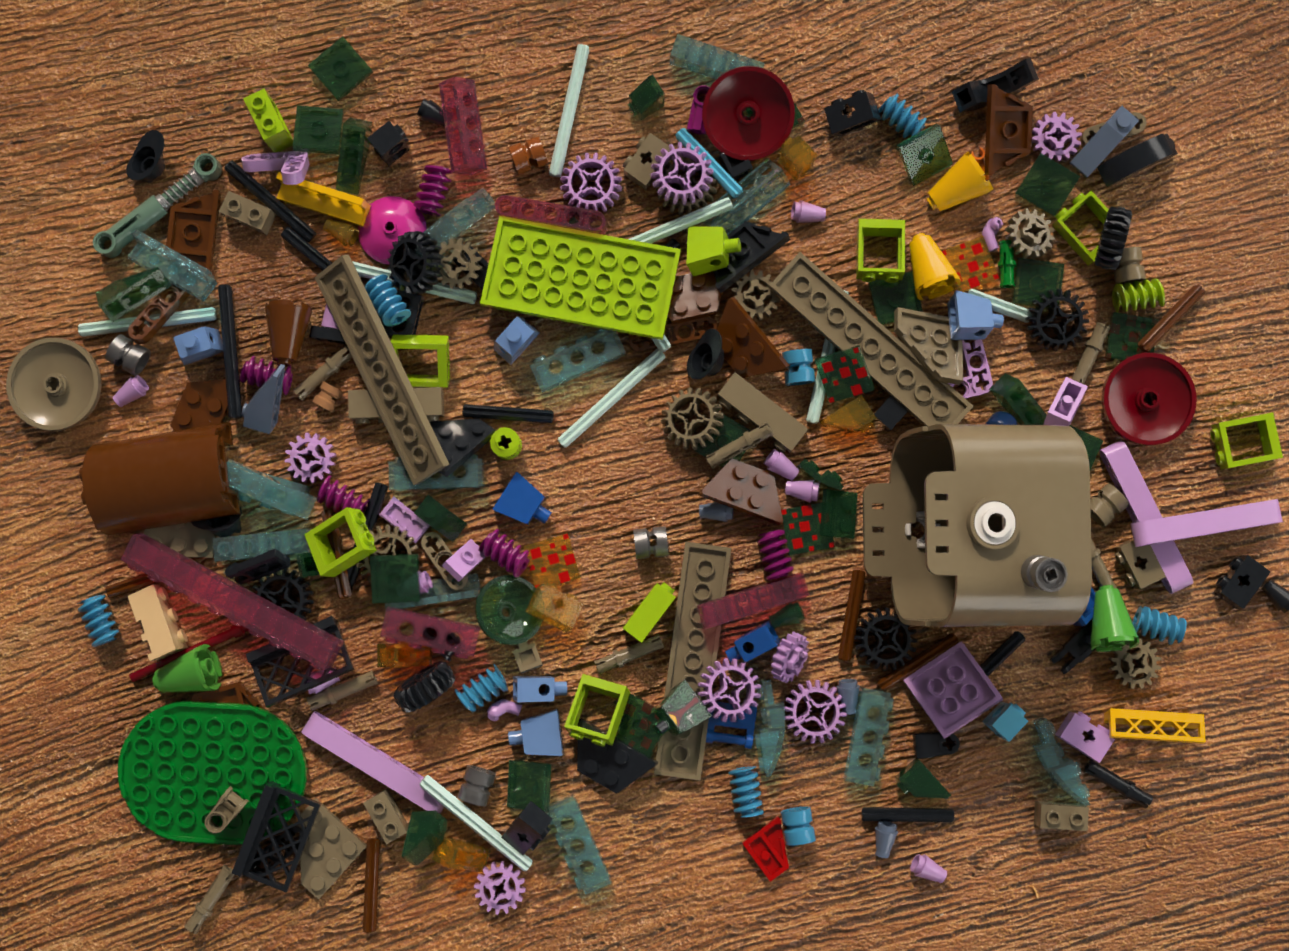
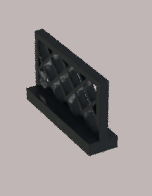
(268, 654)
(258, 827)

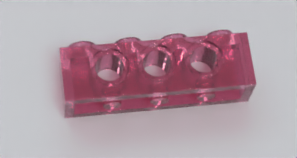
(462, 126)
(395, 617)

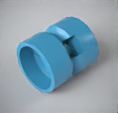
(799, 358)
(798, 826)

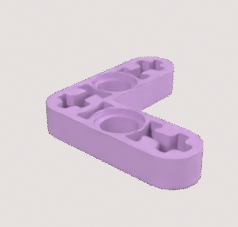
(291, 163)
(970, 382)

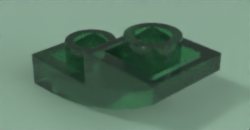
(827, 479)

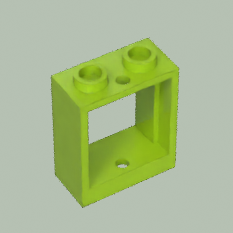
(269, 120)
(1096, 207)
(882, 228)
(437, 342)
(1268, 436)
(321, 548)
(650, 611)
(603, 687)

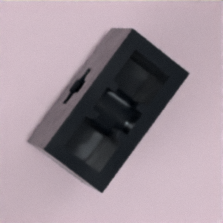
(864, 114)
(1251, 575)
(528, 829)

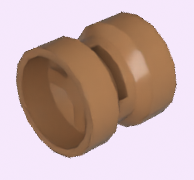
(327, 396)

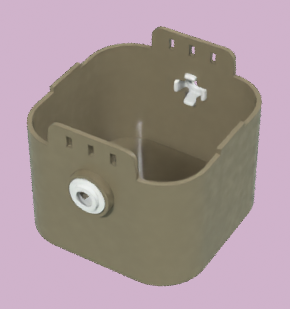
(985, 508)

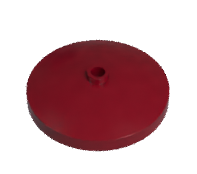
(751, 135)
(1169, 396)

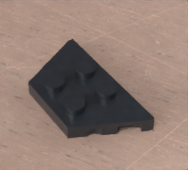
(756, 246)
(611, 765)

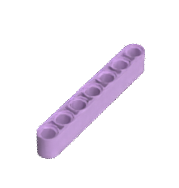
(1143, 508)
(1206, 522)
(369, 760)

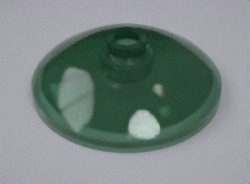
(514, 596)

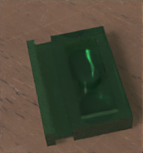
(838, 514)

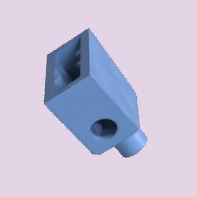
(971, 317)
(515, 339)
(197, 344)
(527, 688)
(539, 735)

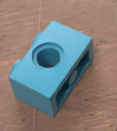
(1006, 720)

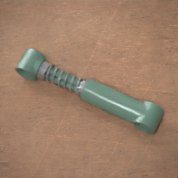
(155, 207)

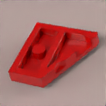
(768, 849)

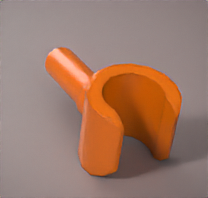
(980, 160)

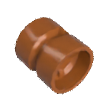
(528, 155)

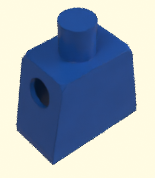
(522, 501)
(763, 639)

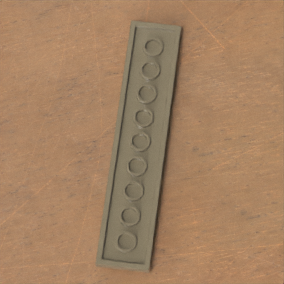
(886, 357)
(381, 370)
(692, 650)

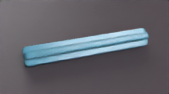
(719, 173)

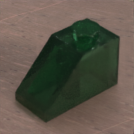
(646, 98)
(440, 518)
(920, 782)
(423, 835)

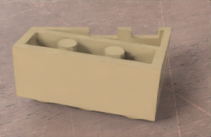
(157, 622)

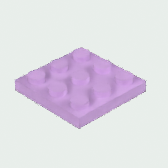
(953, 689)

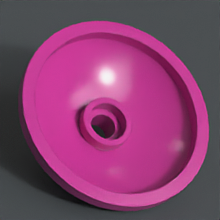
(385, 211)

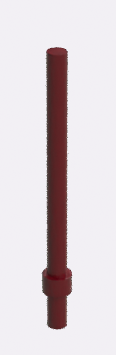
(235, 631)

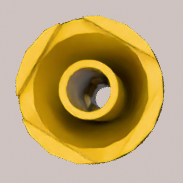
(960, 184)
(930, 268)

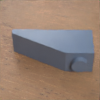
(1104, 141)
(264, 407)

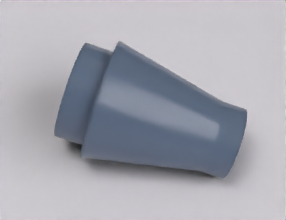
(716, 512)
(849, 691)
(885, 837)

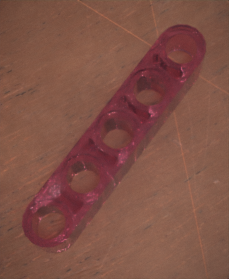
(542, 209)
(753, 600)

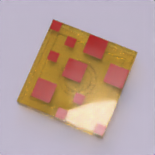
(972, 264)
(552, 561)

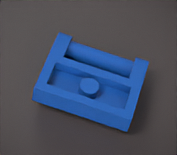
(747, 723)

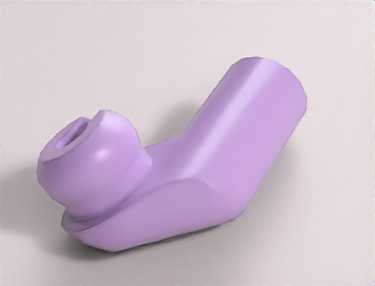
(990, 231)
(501, 707)

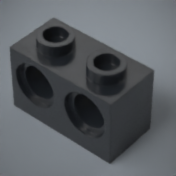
(389, 142)
(411, 323)

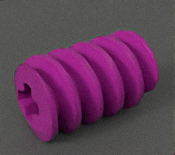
(431, 189)
(259, 374)
(338, 497)
(505, 553)
(775, 554)

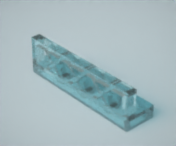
(754, 199)
(176, 267)
(443, 593)

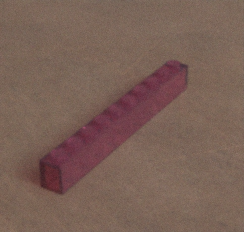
(232, 601)

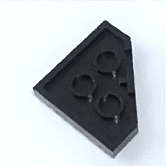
(461, 440)

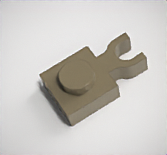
(527, 657)

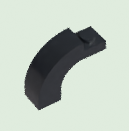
(1013, 80)
(1136, 159)

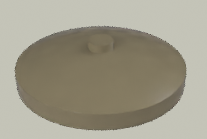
(53, 384)

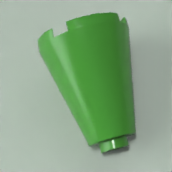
(1111, 622)
(190, 672)

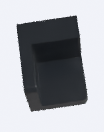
(735, 167)
(890, 413)

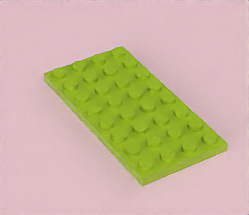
(580, 277)

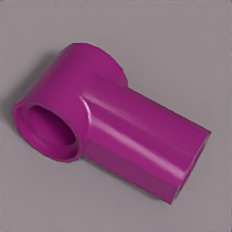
(695, 121)

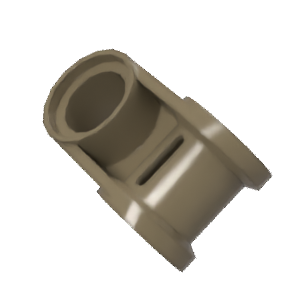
(227, 808)

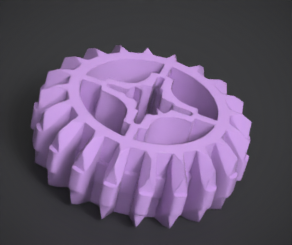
(675, 155)
(577, 169)
(734, 699)
(825, 729)

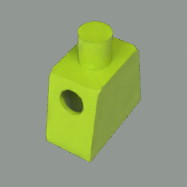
(709, 249)

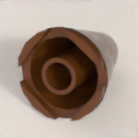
(286, 329)

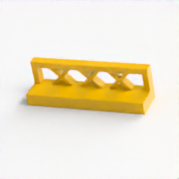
(325, 201)
(1156, 720)

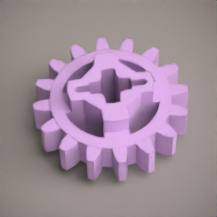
(1056, 127)
(312, 448)
(790, 657)
(508, 892)

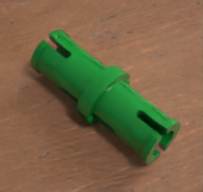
(1006, 264)

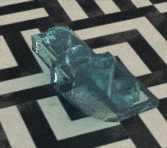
(461, 217)
(269, 490)
(771, 737)
(1062, 771)

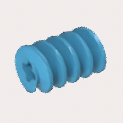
(902, 116)
(386, 301)
(98, 620)
(1159, 624)
(482, 689)
(746, 791)

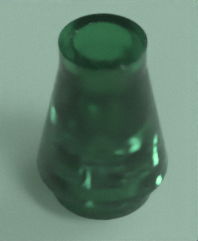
(788, 615)

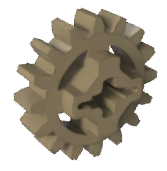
(1029, 233)
(458, 252)
(764, 292)
(1130, 671)

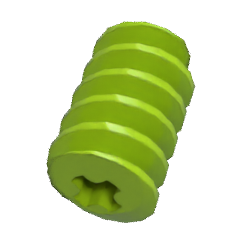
(1137, 293)
(497, 441)

